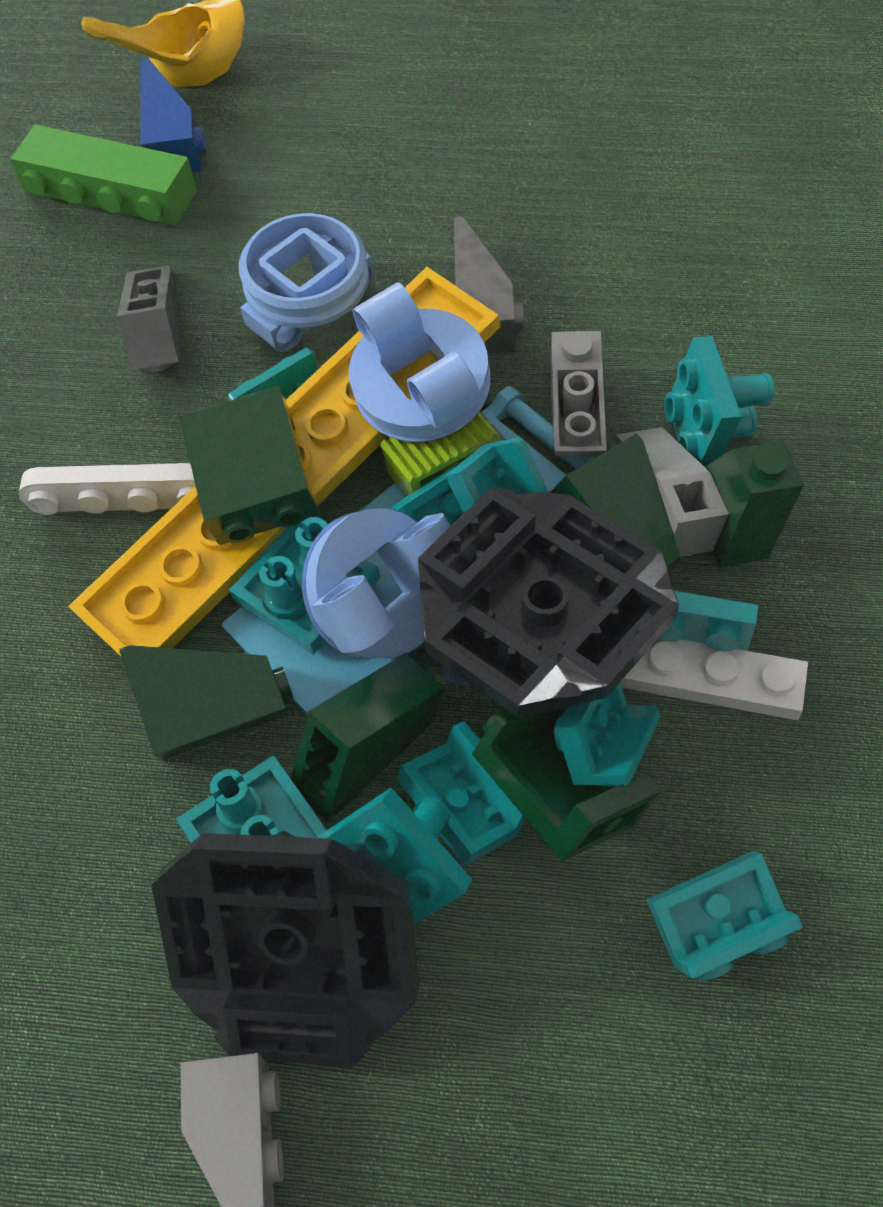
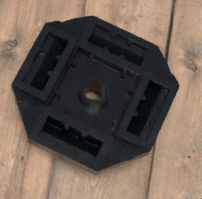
(534, 552)
(288, 944)

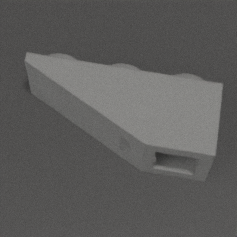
(577, 394)
(686, 490)
(229, 1127)

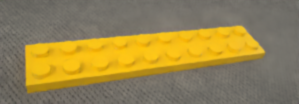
(178, 566)

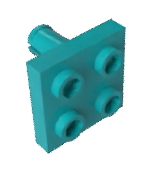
(708, 401)
(274, 584)
(252, 804)
(408, 847)

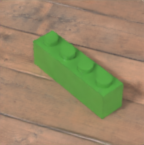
(105, 174)

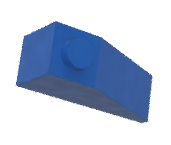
(167, 118)

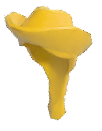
(184, 44)

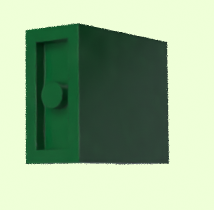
(247, 466)
(536, 779)

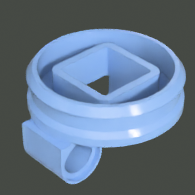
(280, 308)
(441, 395)
(346, 607)

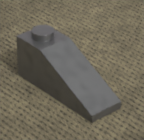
(486, 282)
(150, 319)

